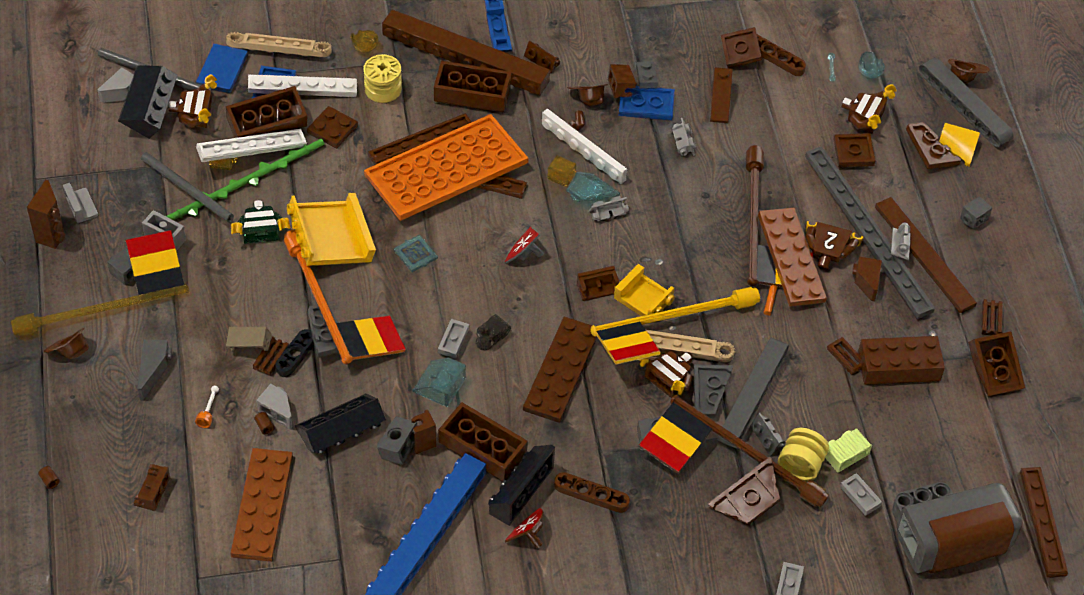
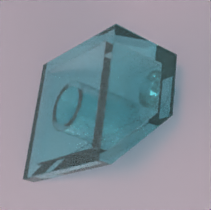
(590, 187)

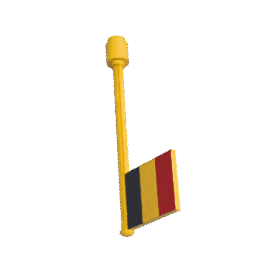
(630, 341)

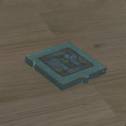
(415, 253)

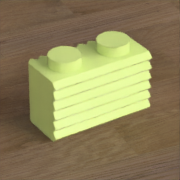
(847, 450)

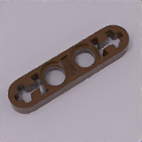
(793, 65)
(590, 495)

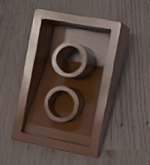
(997, 363)

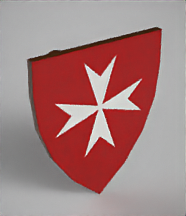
(530, 527)

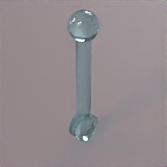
(831, 57)

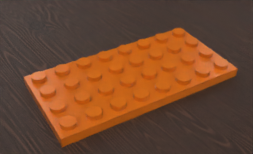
(445, 167)

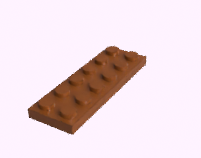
(792, 257)
(262, 504)

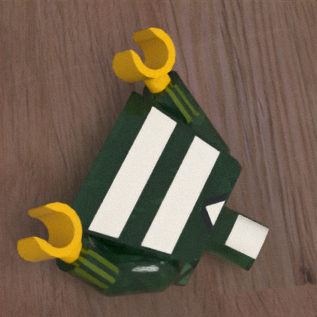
(260, 224)

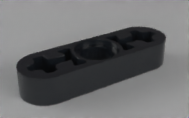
(294, 361)

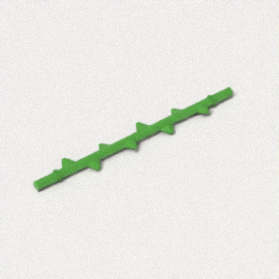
(252, 179)

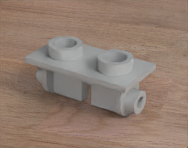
(687, 143)
(602, 209)
(901, 241)

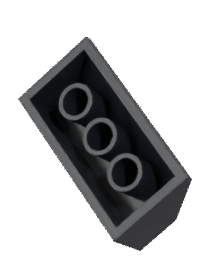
(147, 99)
(340, 423)
(522, 483)

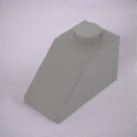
(116, 87)
(276, 405)

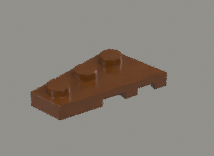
(930, 149)

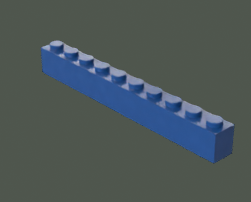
(429, 528)

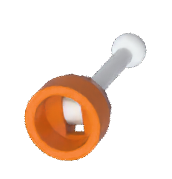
(204, 419)

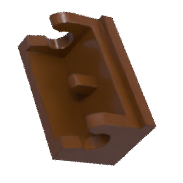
(620, 78)
(597, 283)
(424, 434)
(153, 487)

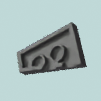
(321, 335)
(709, 387)

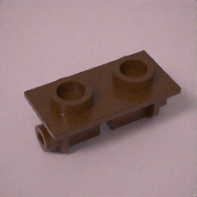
(541, 57)

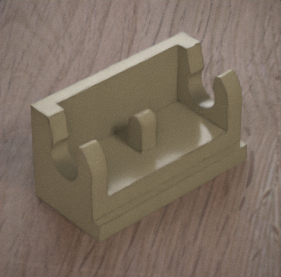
(248, 337)

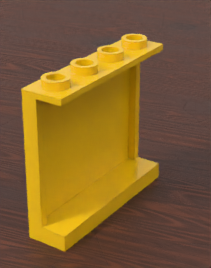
(331, 231)

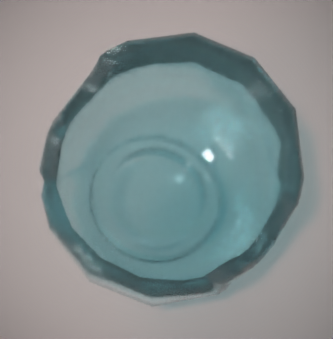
(870, 66)

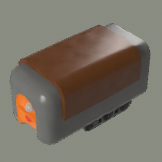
(955, 527)

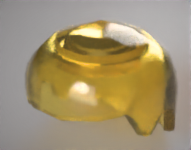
(364, 40)

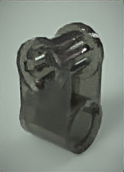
(491, 332)

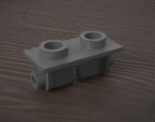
(764, 431)

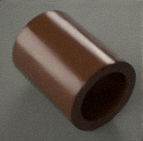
(264, 423)
(48, 477)

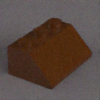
(45, 217)

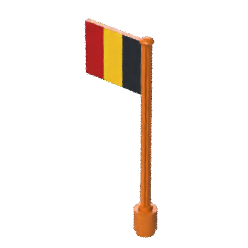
(353, 338)

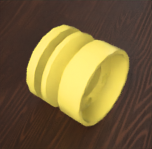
(382, 78)
(804, 453)

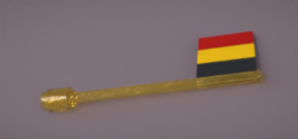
(155, 274)

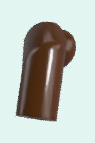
(579, 121)

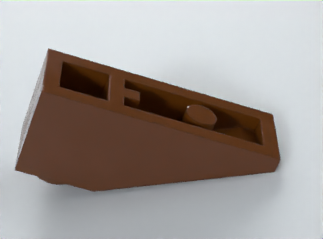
(721, 95)

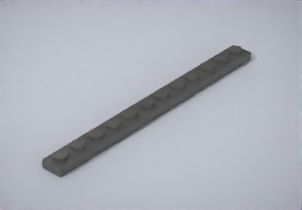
(872, 235)

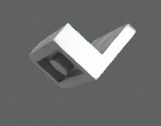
(80, 203)

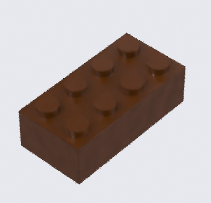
(472, 86)
(267, 114)
(901, 360)
(483, 439)

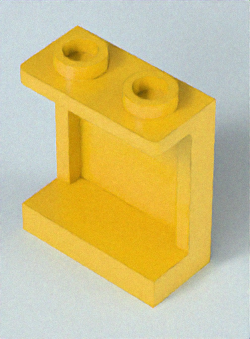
(642, 293)

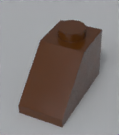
(867, 276)

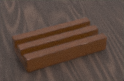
(992, 305)
(277, 343)
(843, 357)

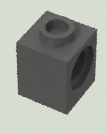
(976, 213)

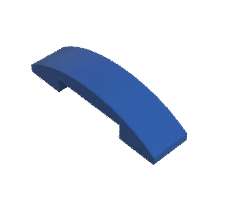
(497, 25)

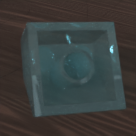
(441, 380)

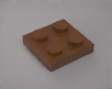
(741, 47)
(332, 127)
(854, 150)

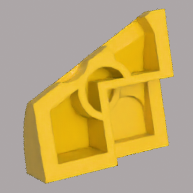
(960, 141)

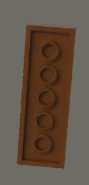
(560, 370)

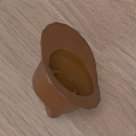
(966, 70)
(590, 95)
(71, 346)

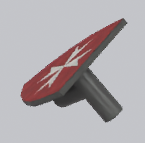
(525, 246)

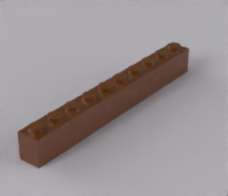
(464, 50)

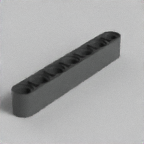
(966, 102)
(755, 389)

